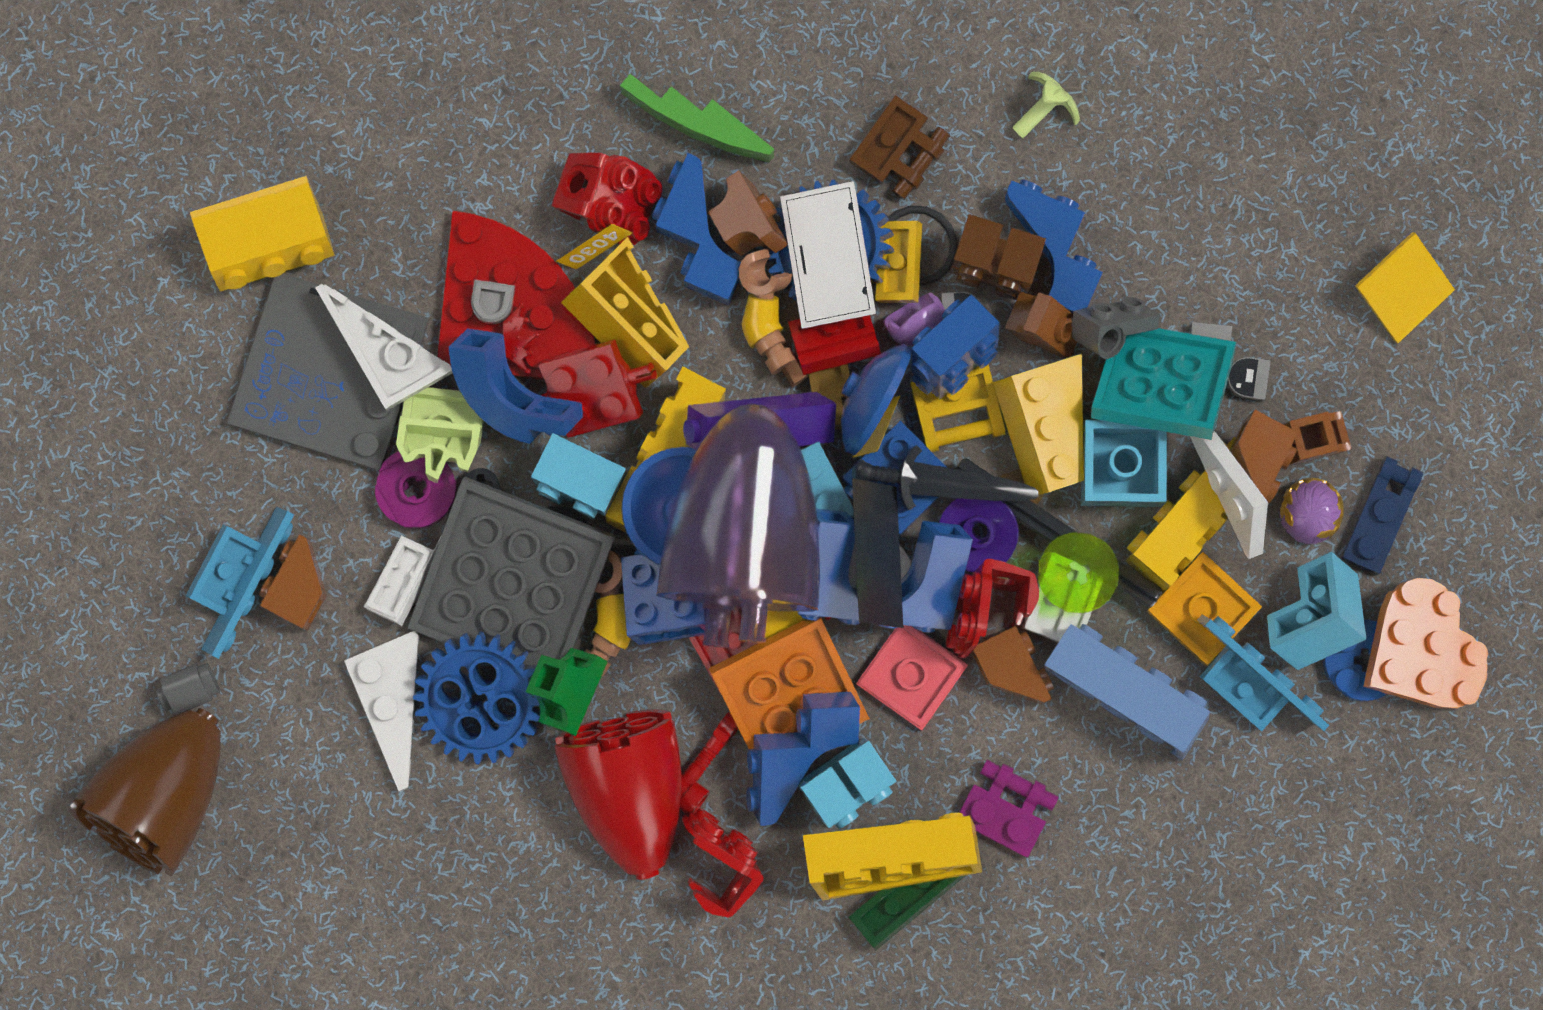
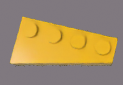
(669, 432)
(1179, 531)
(891, 855)

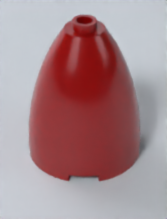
(626, 786)

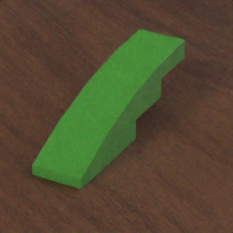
(710, 126)

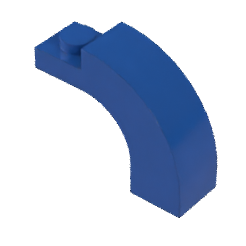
(498, 397)

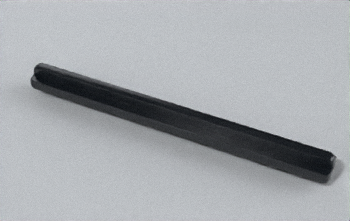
(1051, 528)

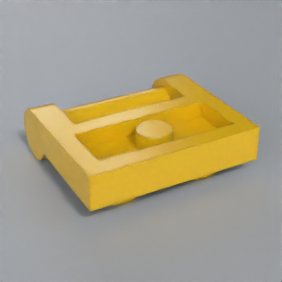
(974, 395)

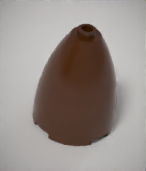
(155, 791)

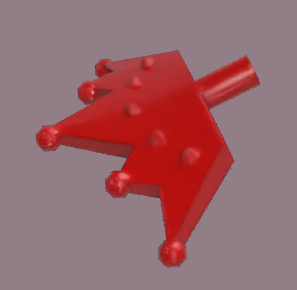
(517, 338)

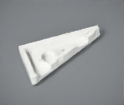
(389, 359)
(1237, 493)
(386, 690)

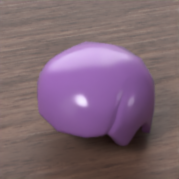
(913, 318)

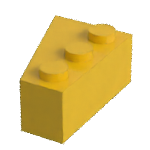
(621, 306)

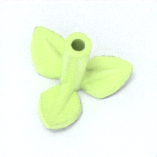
(1052, 95)

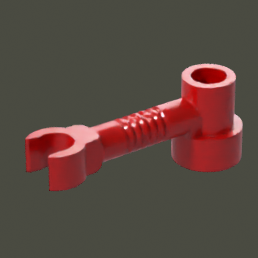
(692, 792)

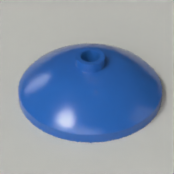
(870, 395)
(651, 497)

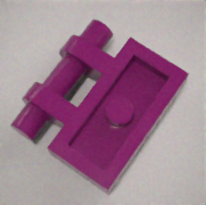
(1001, 820)

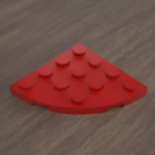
(502, 255)

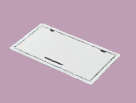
(828, 255)

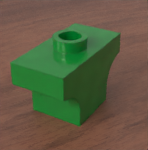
(566, 688)

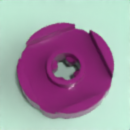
(410, 511)

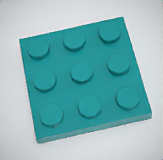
(1166, 382)

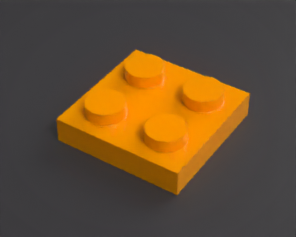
(1205, 591)

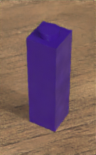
(807, 415)

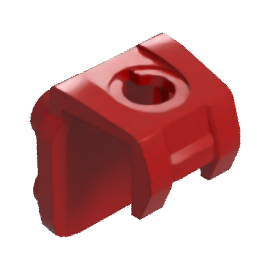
(615, 194)
(975, 602)
(732, 850)

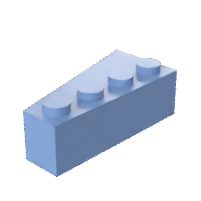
(1128, 689)

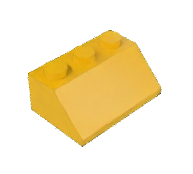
(262, 234)

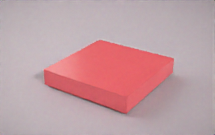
(912, 675)

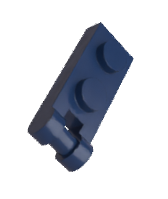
(1381, 517)

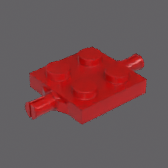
(600, 382)

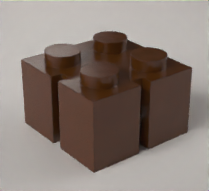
(994, 261)

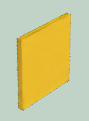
(1405, 287)

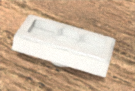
(398, 581)

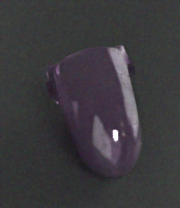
(744, 527)

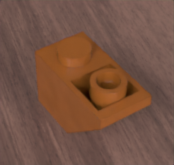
(1262, 449)
(298, 586)
(1009, 667)

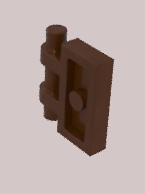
(889, 140)

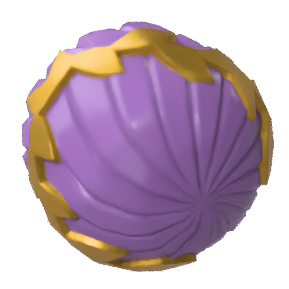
(1311, 510)

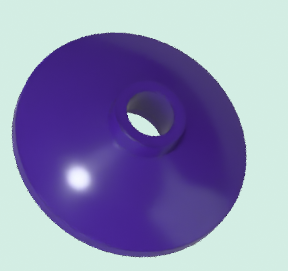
(1000, 523)

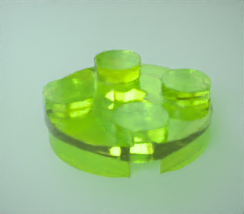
(1101, 578)

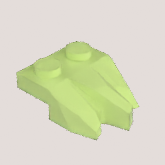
(440, 429)

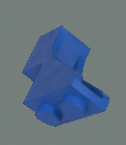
(685, 220)
(1057, 221)
(784, 758)

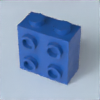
(954, 348)
(891, 454)
(652, 617)

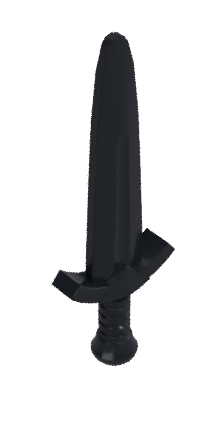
(939, 481)

